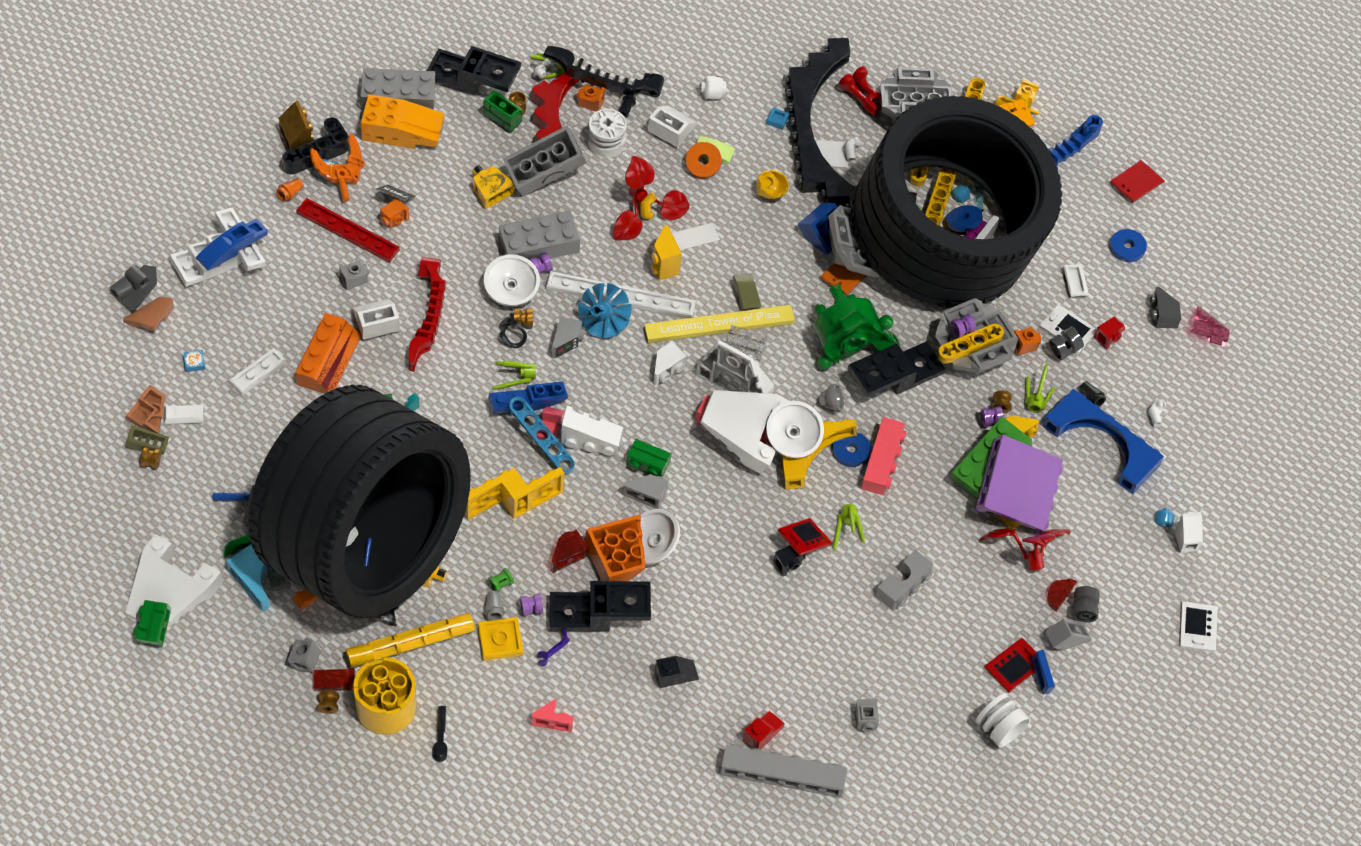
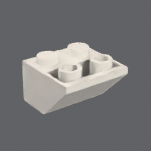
(670, 125)
(376, 318)

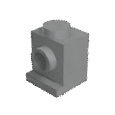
(354, 274)

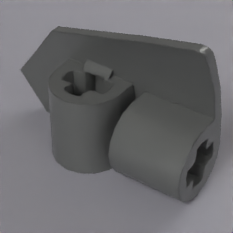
(134, 286)

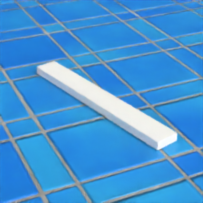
(638, 298)

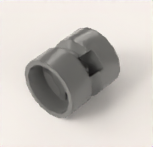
(1066, 343)
(1086, 604)

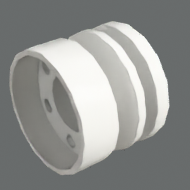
(607, 133)
(1004, 722)

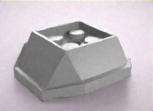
(909, 87)
(844, 244)
(983, 316)

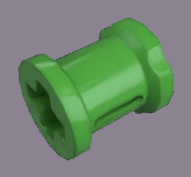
(501, 580)

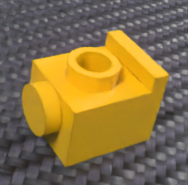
(1027, 92)

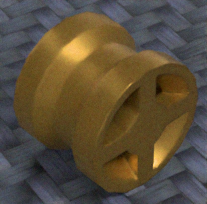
(1002, 399)
(150, 457)
(328, 701)

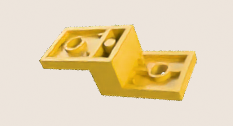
(514, 492)

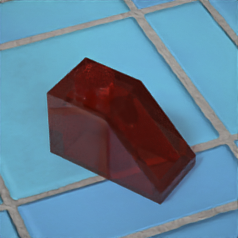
(568, 550)

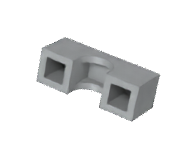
(894, 591)

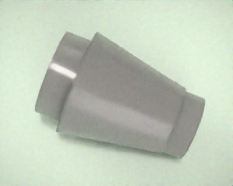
(494, 606)

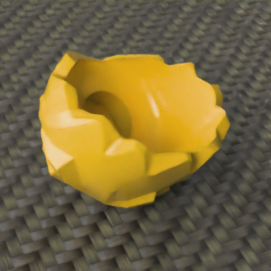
(772, 184)

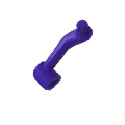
(542, 654)

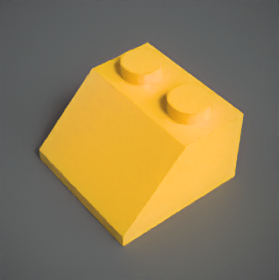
(666, 255)

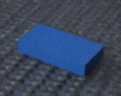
(1043, 672)

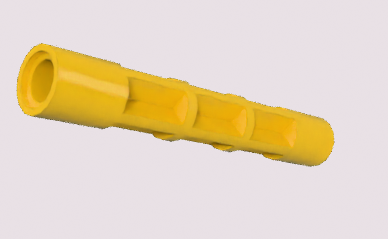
(410, 640)

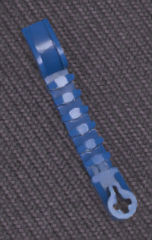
(1078, 140)

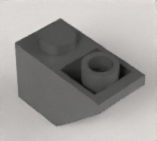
(1165, 310)

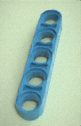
(538, 426)

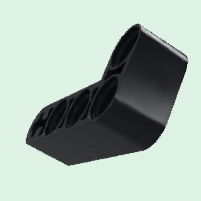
(328, 147)

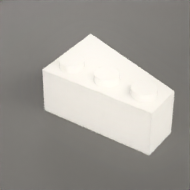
(590, 434)

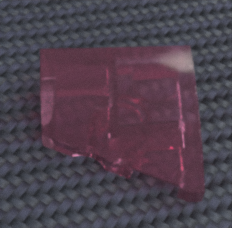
(1208, 326)

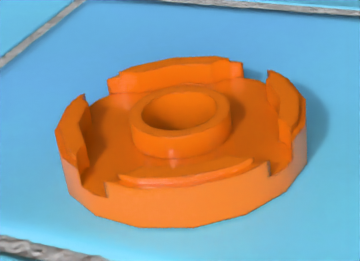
(703, 149)

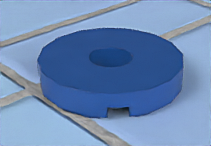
(964, 218)
(1131, 237)
(852, 459)

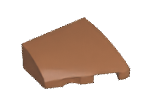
(151, 314)
(148, 410)

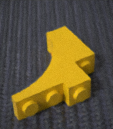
(796, 468)

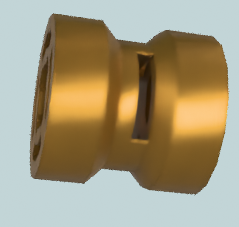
(519, 99)
(524, 317)

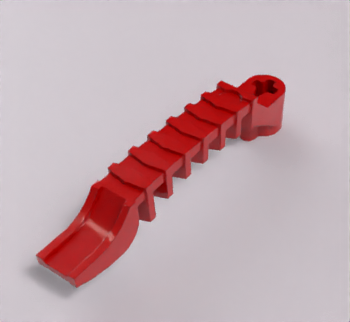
(425, 336)

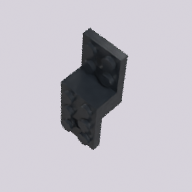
(474, 70)
(896, 369)
(600, 605)

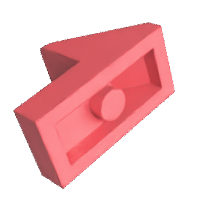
(552, 419)
(547, 718)

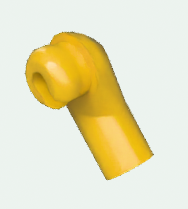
(645, 206)

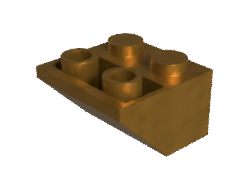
(295, 127)

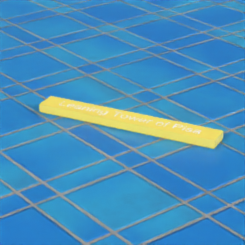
(719, 323)

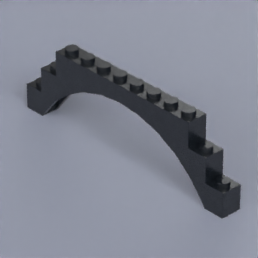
(804, 83)

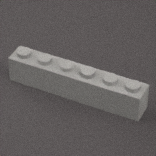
(783, 770)

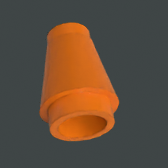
(289, 189)

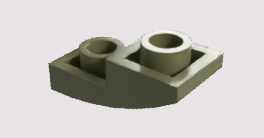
(747, 291)

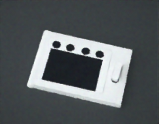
(1064, 319)
(1198, 626)

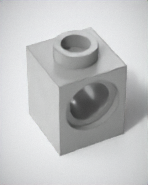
(304, 655)

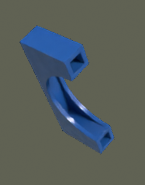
(1078, 412)

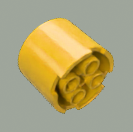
(385, 696)

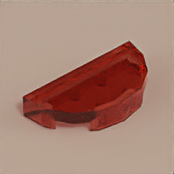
(1059, 592)

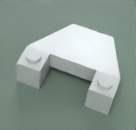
(736, 364)
(739, 423)
(164, 583)

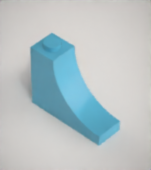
(250, 573)

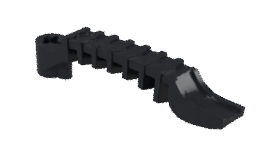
(649, 85)

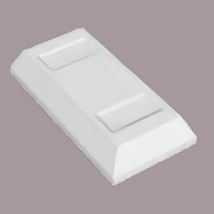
(1076, 280)
(183, 414)

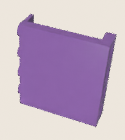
(1020, 483)

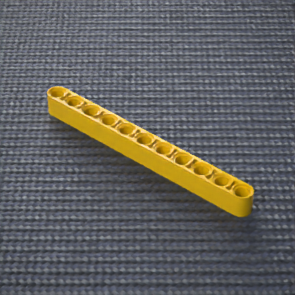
(947, 177)

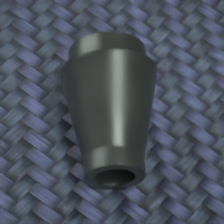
(1092, 393)

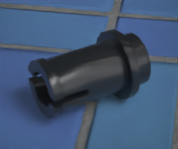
(628, 102)

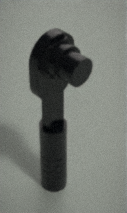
(440, 747)

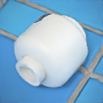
(713, 87)

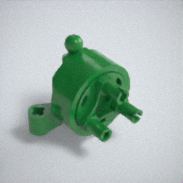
(850, 327)

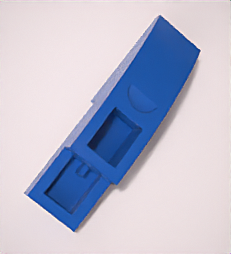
(228, 243)
(536, 395)

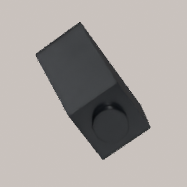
(675, 671)

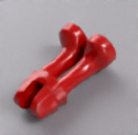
(859, 77)

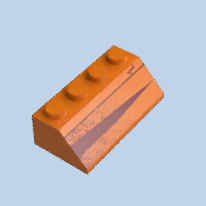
(327, 354)

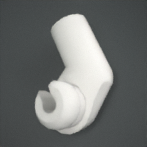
(540, 70)
(850, 146)
(1155, 411)

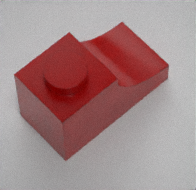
(762, 730)

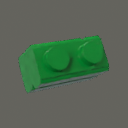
(502, 111)
(648, 458)
(152, 623)

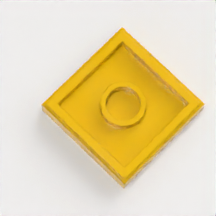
(500, 638)

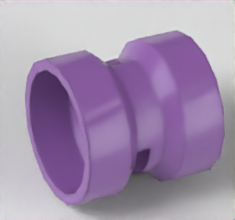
(542, 263)
(963, 325)
(990, 416)
(531, 604)

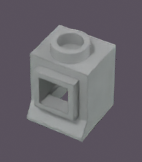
(866, 723)

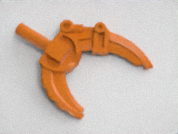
(341, 173)

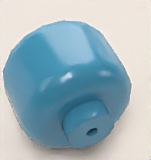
(961, 193)
(1164, 517)

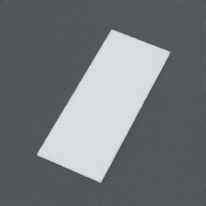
(696, 236)

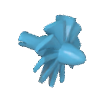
(605, 321)

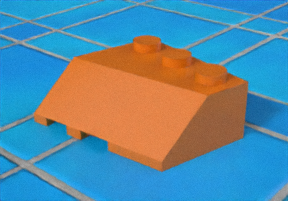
(617, 549)

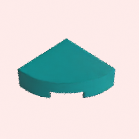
(413, 403)

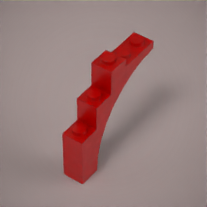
(549, 99)

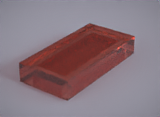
(334, 679)

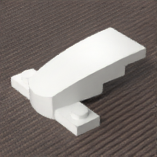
(193, 272)

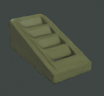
(141, 433)

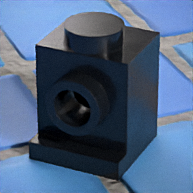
(787, 559)

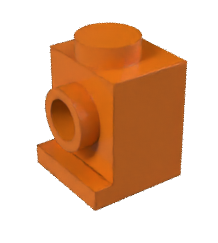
(591, 97)
(394, 213)
(1027, 340)

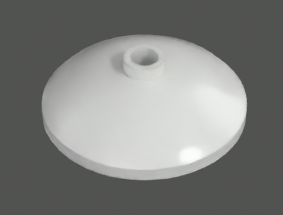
(515, 271)
(796, 417)
(659, 527)

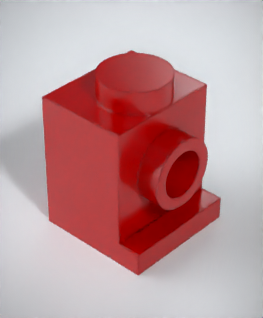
(1109, 332)

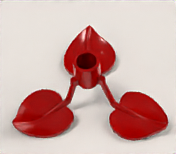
(636, 176)
(1035, 555)

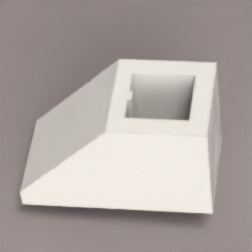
(668, 362)
(1189, 532)

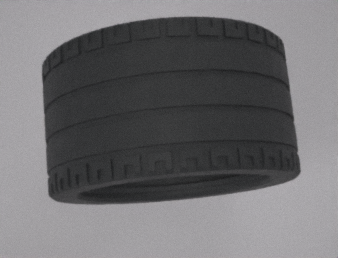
(989, 149)
(367, 467)

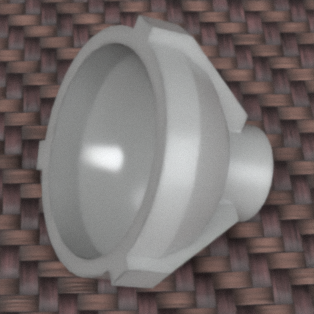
(832, 398)

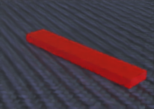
(348, 230)

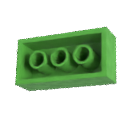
(972, 469)

